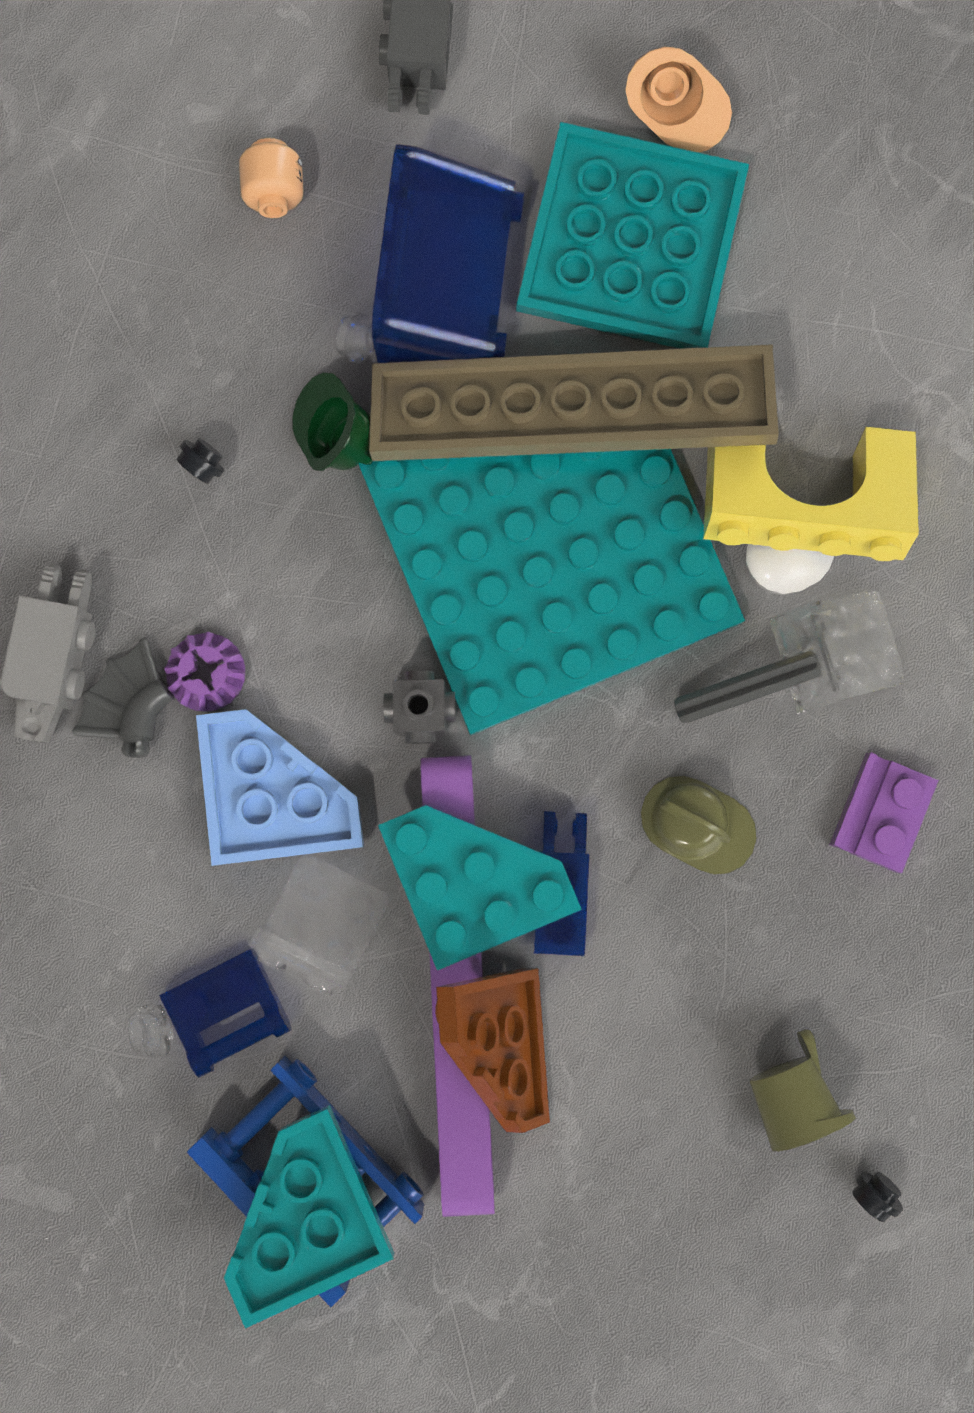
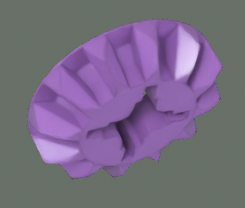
(226, 679)

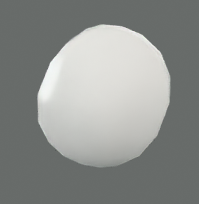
(785, 570)

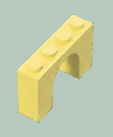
(873, 523)

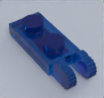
(567, 934)

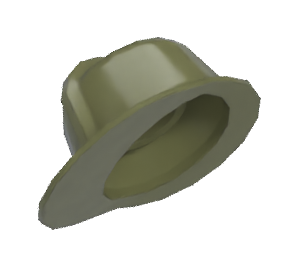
(698, 825)

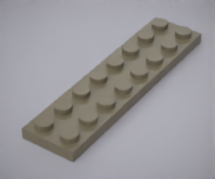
(574, 403)

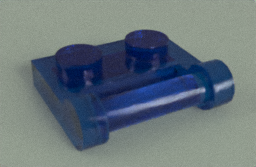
(217, 996)

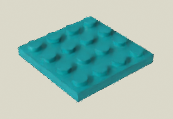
(632, 237)

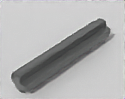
(748, 687)

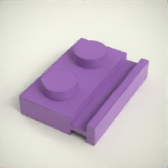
(884, 812)

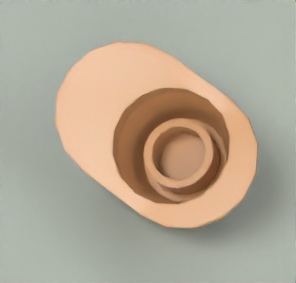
(679, 99)

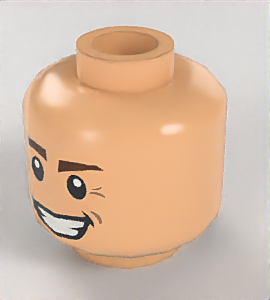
(271, 177)

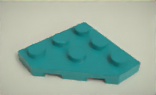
(473, 884)
(305, 1224)

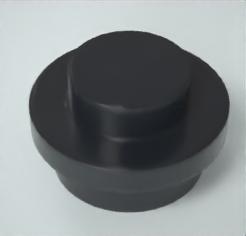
(200, 460)
(878, 1196)

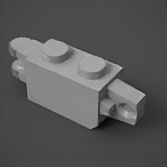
(48, 653)

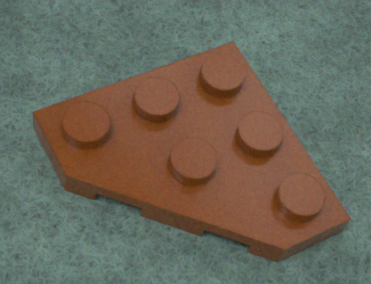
(498, 1043)

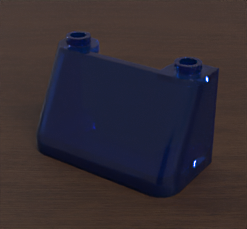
(442, 259)

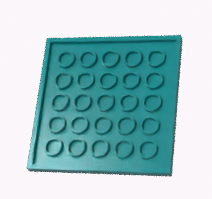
(550, 569)

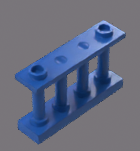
(221, 1154)

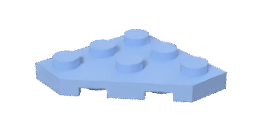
(268, 795)

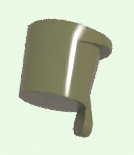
(797, 1101)

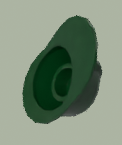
(331, 425)

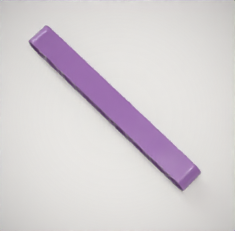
(461, 1113)

